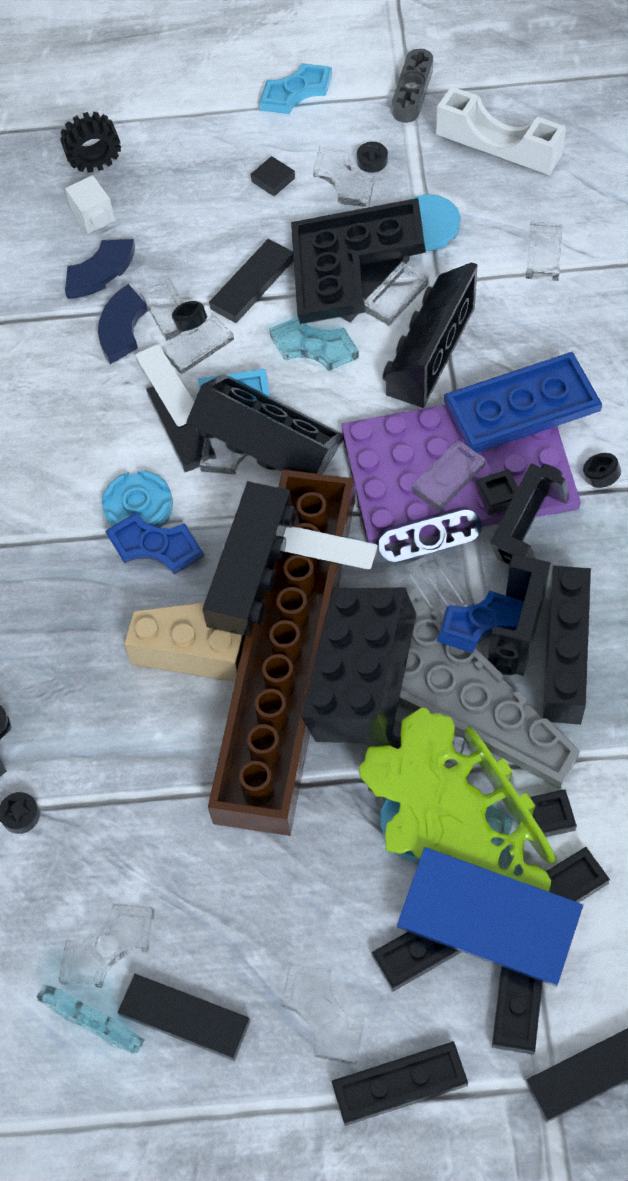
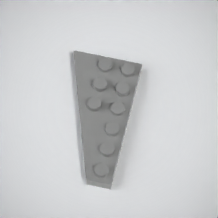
(477, 696)

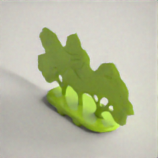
(440, 805)

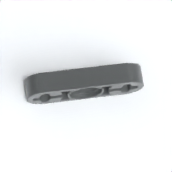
(414, 95)

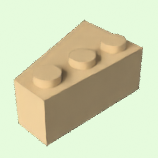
(181, 643)

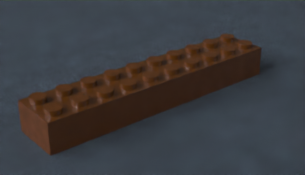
(264, 730)

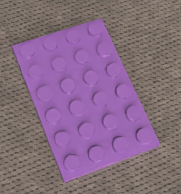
(398, 448)

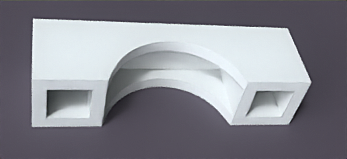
(466, 121)

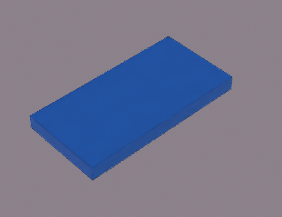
(522, 402)
(490, 916)

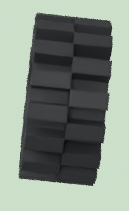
(85, 130)

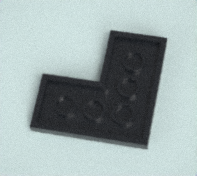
(334, 247)

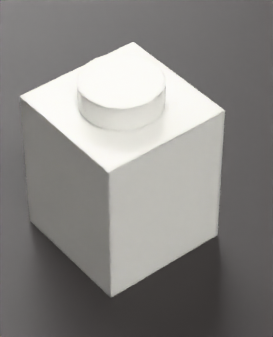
(90, 204)

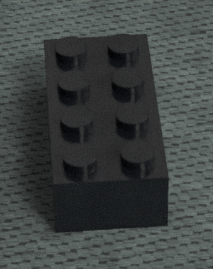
(360, 666)

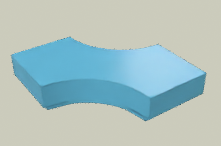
(285, 93)

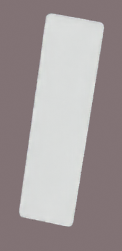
(166, 383)
(330, 547)

